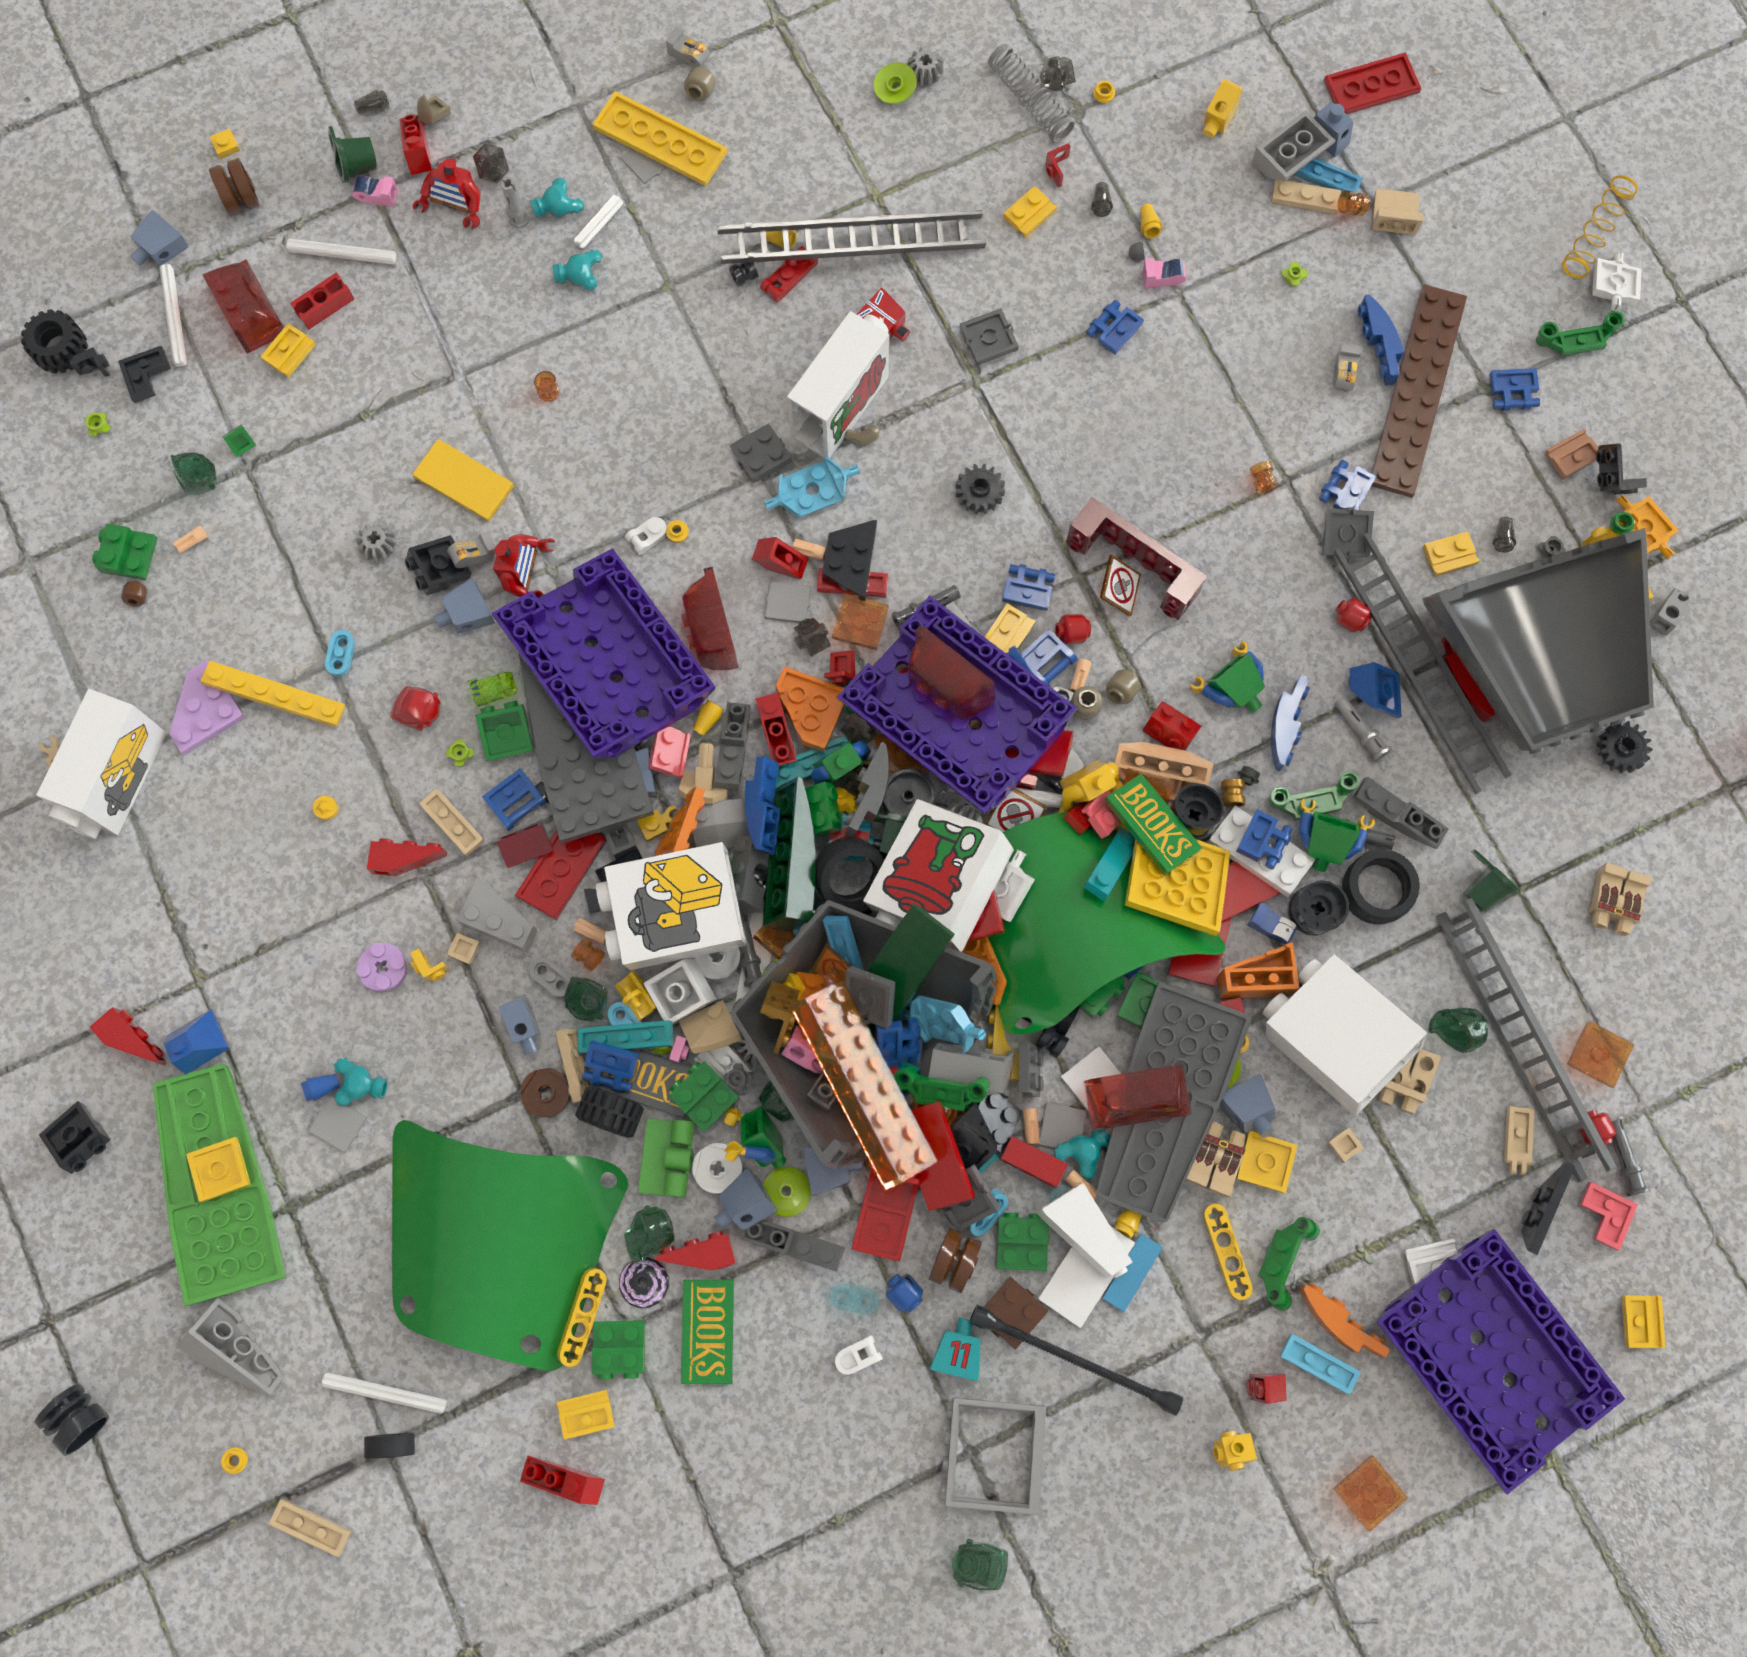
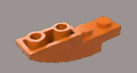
(1333, 1316)

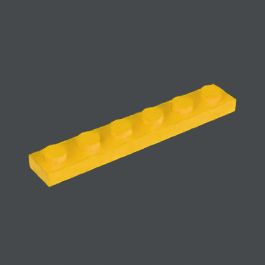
(273, 694)

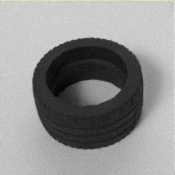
(836, 852)
(1397, 864)

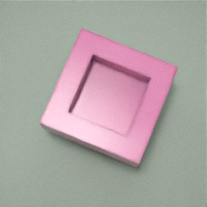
(680, 1050)

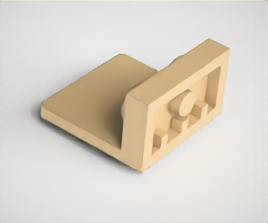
(1396, 212)

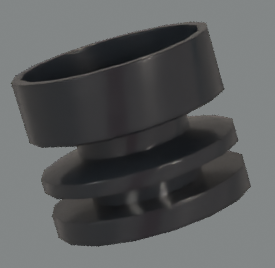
(1199, 810)
(1329, 901)
(72, 1419)

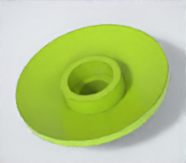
(892, 75)
(800, 1190)

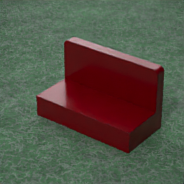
(524, 844)

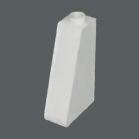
(1086, 1230)

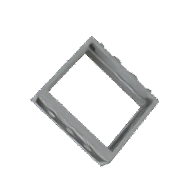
(1036, 1457)

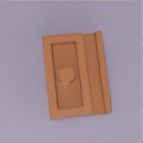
(1573, 454)

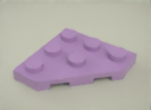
(202, 712)

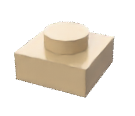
(463, 948)
(1345, 1145)

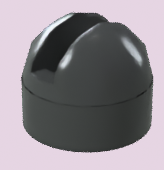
(1136, 251)

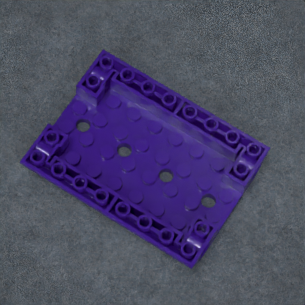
(631, 643)
(969, 761)
(1519, 1336)

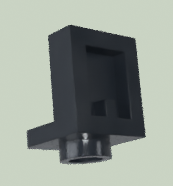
(88, 361)

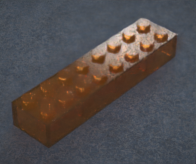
(863, 1084)

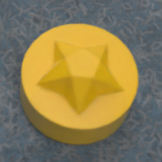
(325, 808)

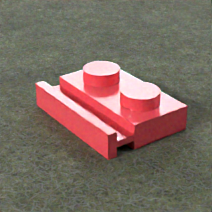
(669, 752)
(1101, 815)

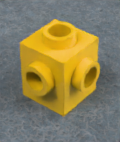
(1234, 1450)

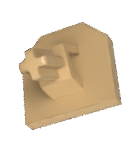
(703, 777)

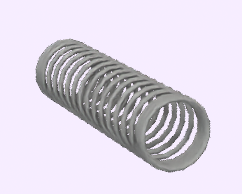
(1055, 137)

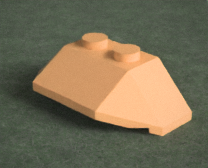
(1164, 761)

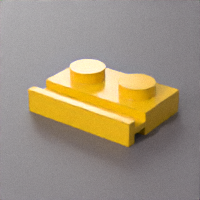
(1029, 211)
(288, 350)
(1451, 554)
(1010, 628)
(1643, 1321)
(585, 1414)

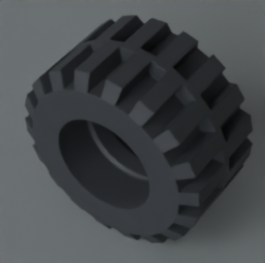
(45, 328)
(609, 1112)

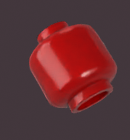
(1353, 615)
(1073, 629)
(1603, 1125)

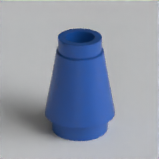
(319, 1086)

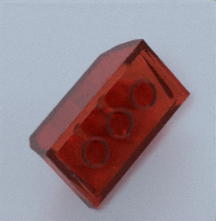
(244, 304)
(708, 624)
(948, 676)
(1137, 1097)

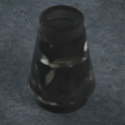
(372, 102)
(1101, 201)
(1504, 537)

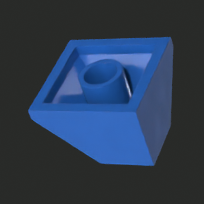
(1377, 687)
(195, 1043)

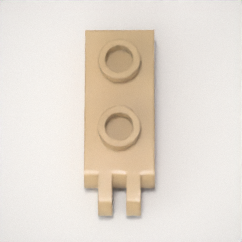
(1519, 1139)

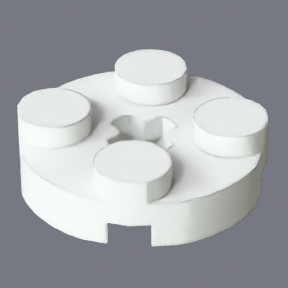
(722, 968)
(705, 1176)

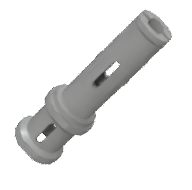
(515, 207)
(1368, 737)

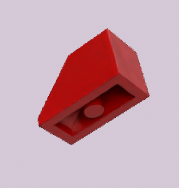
(779, 557)

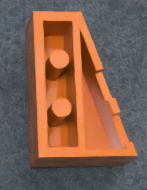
(1261, 976)

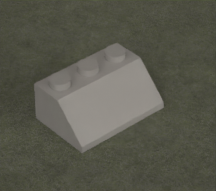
(1292, 147)

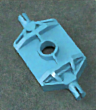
(825, 475)
(943, 1022)

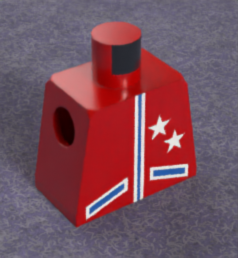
(889, 312)

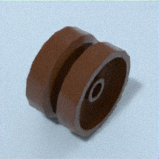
(233, 187)
(957, 1261)

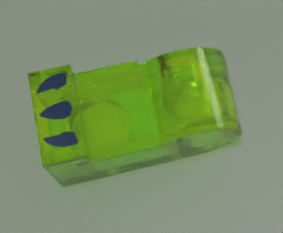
(492, 688)

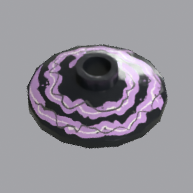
(655, 1289)

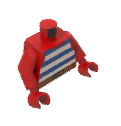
(451, 188)
(516, 562)

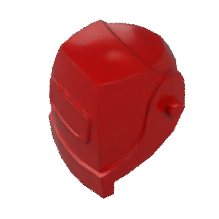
(416, 708)

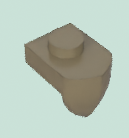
(431, 110)

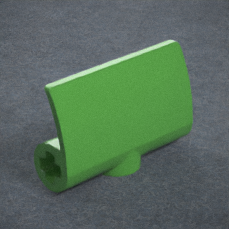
(666, 1157)

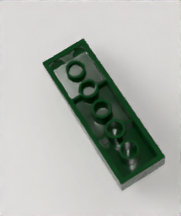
(793, 866)
(910, 957)

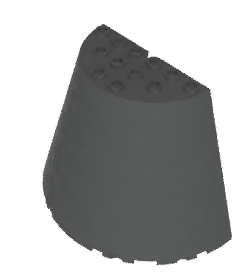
(1557, 640)
(954, 979)

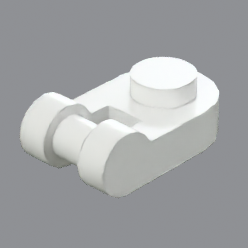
(653, 529)
(849, 1361)

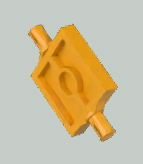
(1656, 524)

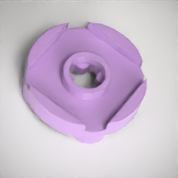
(368, 968)

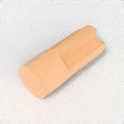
(190, 539)
(810, 549)
(1081, 671)
(590, 930)
(1031, 1128)
(1075, 1179)

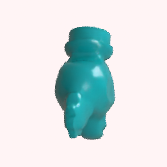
(556, 201)
(578, 270)
(357, 1083)
(1084, 1151)

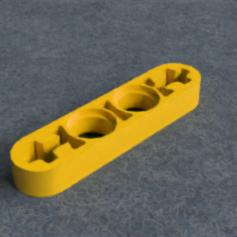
(1231, 1250)
(586, 1318)

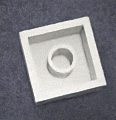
(680, 990)

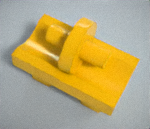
(636, 995)

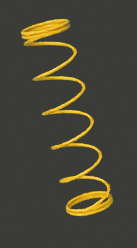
(1584, 262)

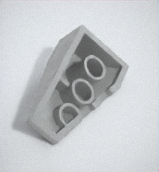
(721, 823)
(227, 1347)

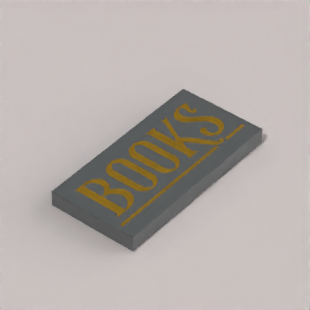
(652, 1082)

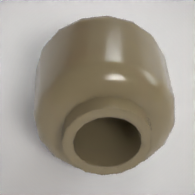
(699, 83)
(1123, 687)
(1088, 702)

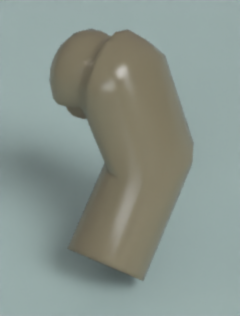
(864, 437)

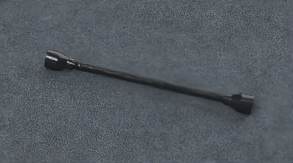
(1166, 1400)

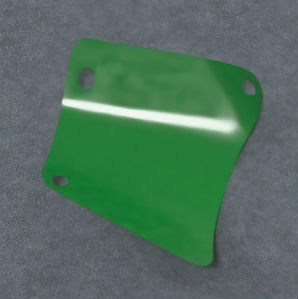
(1067, 938)
(494, 1241)

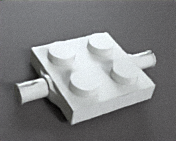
(1617, 281)
(1012, 887)

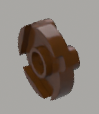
(532, 1097)

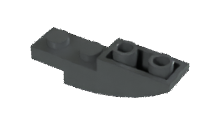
(732, 746)
(872, 788)
(1400, 815)
(794, 1244)

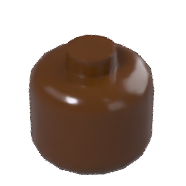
(134, 594)

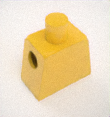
(1222, 108)

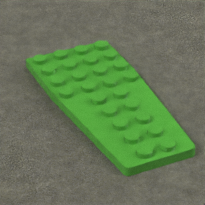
(228, 1239)

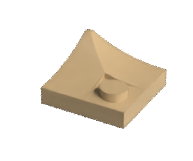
(710, 1029)

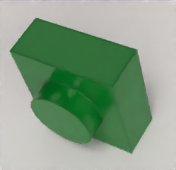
(239, 440)

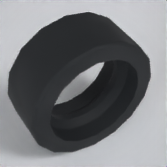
(389, 1445)

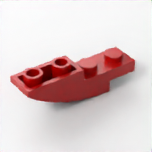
(1467, 684)

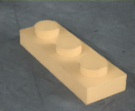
(1305, 196)
(451, 822)
(572, 1063)
(310, 1527)

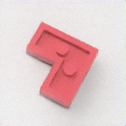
(1615, 1213)

